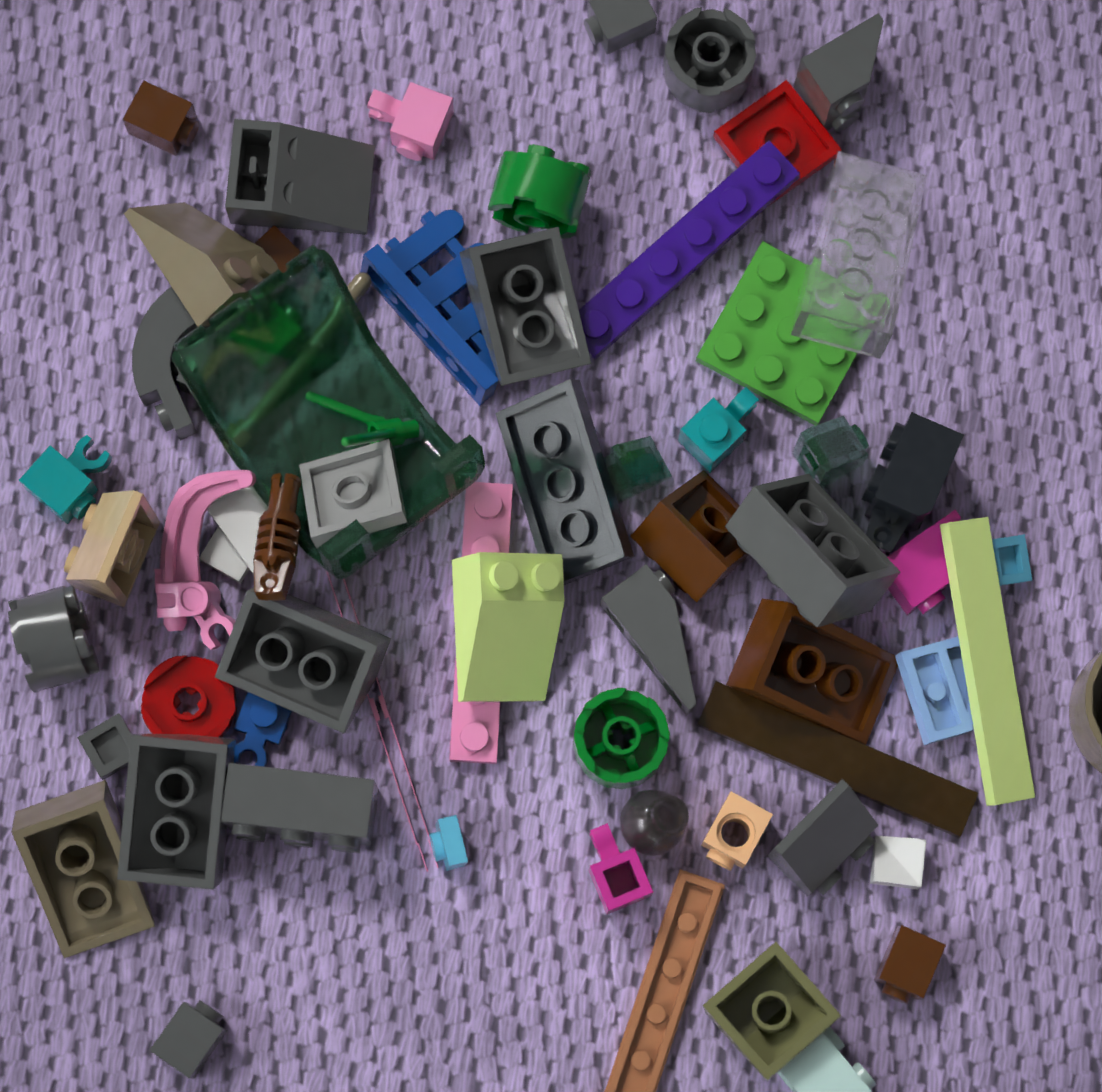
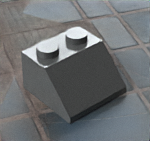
(839, 74)
(824, 840)

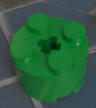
(539, 191)
(630, 714)

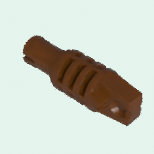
(277, 540)

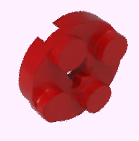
(190, 675)

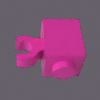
(618, 875)

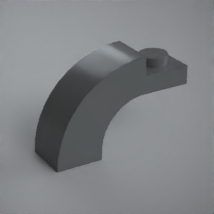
(153, 364)

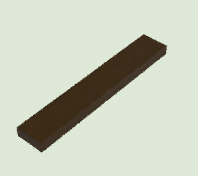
(837, 757)

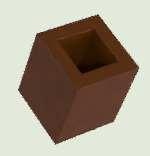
(161, 118)
(908, 964)

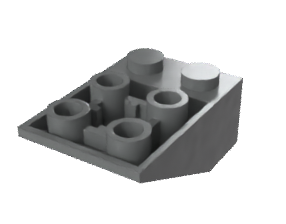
(298, 178)

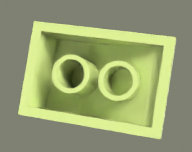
(506, 624)

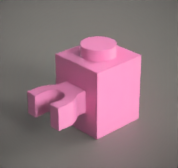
(416, 121)

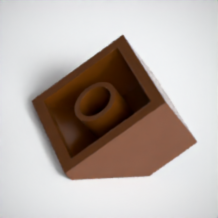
(690, 536)

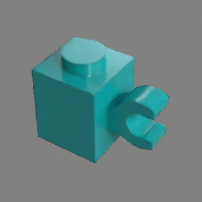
(717, 430)
(62, 481)

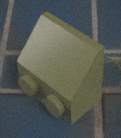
(771, 1011)

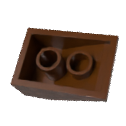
(813, 670)

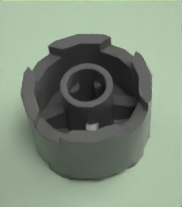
(709, 35)
(52, 637)

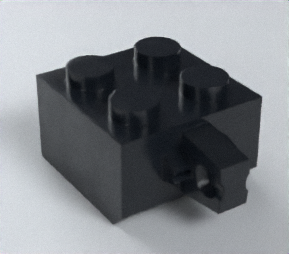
(911, 481)

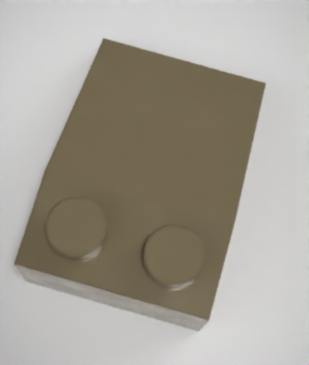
(200, 257)
(73, 864)

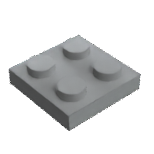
(352, 487)

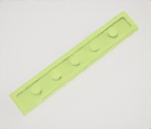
(987, 661)

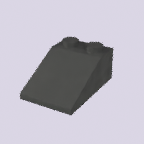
(526, 305)

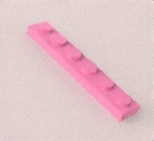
(484, 530)

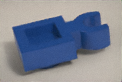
(261, 723)

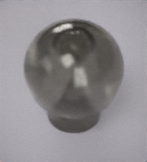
(653, 822)

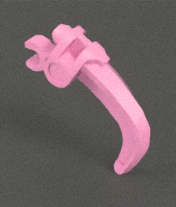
(179, 578)

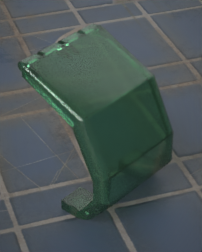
(307, 336)

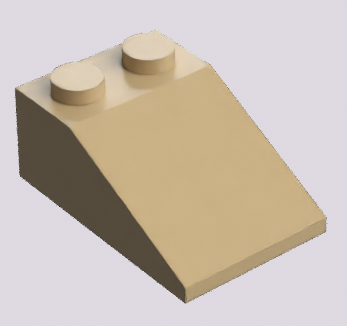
(113, 546)

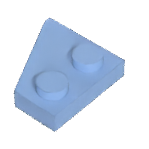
(937, 689)

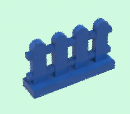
(419, 304)

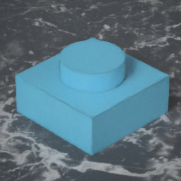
(1012, 559)
(448, 843)

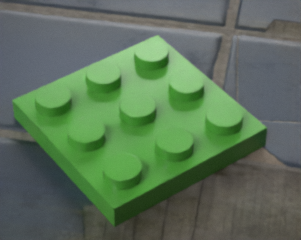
(756, 344)

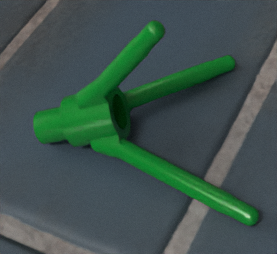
(378, 427)

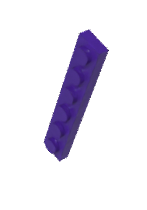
(685, 247)

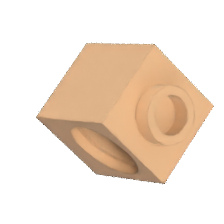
(747, 814)

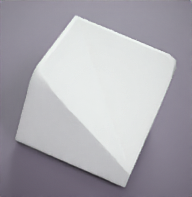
(898, 862)

